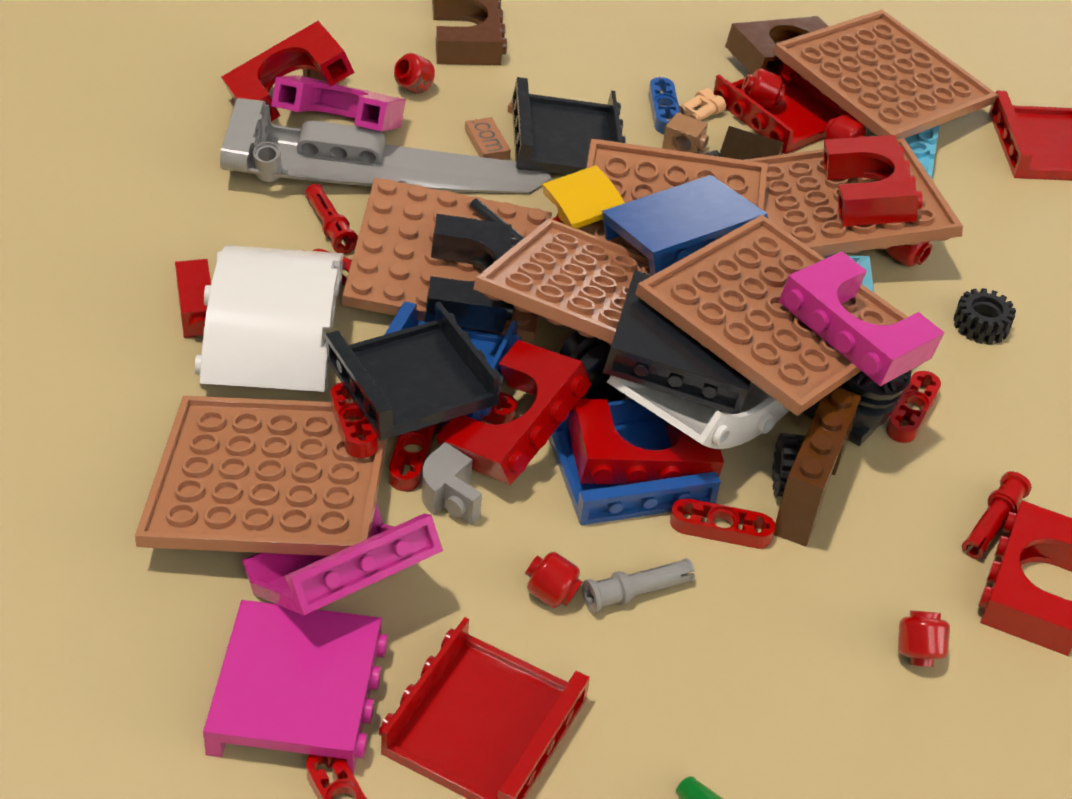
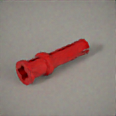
(334, 225)
(1001, 501)

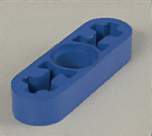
(657, 99)

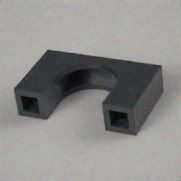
(477, 244)

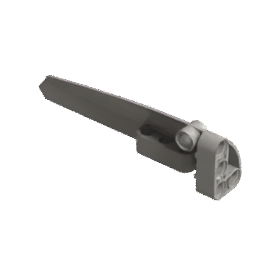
(356, 156)

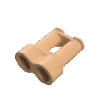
(707, 102)

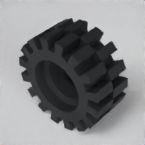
(984, 316)
(784, 458)

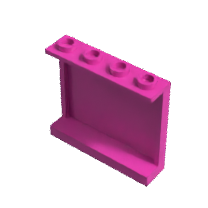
(315, 581)
(297, 682)

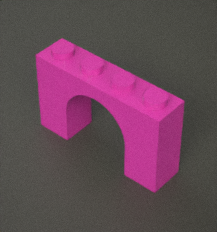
(367, 107)
(877, 350)

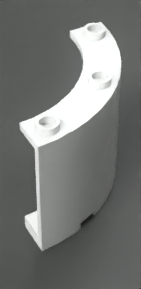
(269, 318)
(706, 424)

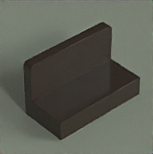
(748, 145)

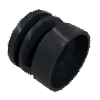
(876, 401)

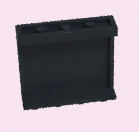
(557, 132)
(667, 359)
(415, 375)

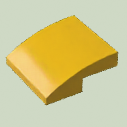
(582, 196)

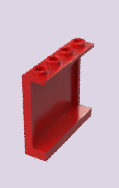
(794, 121)
(1034, 138)
(481, 719)

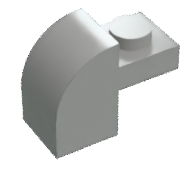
(447, 484)

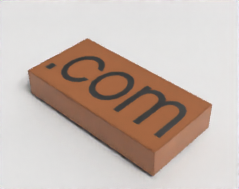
(487, 138)

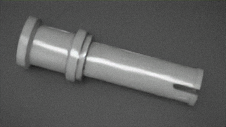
(622, 587)

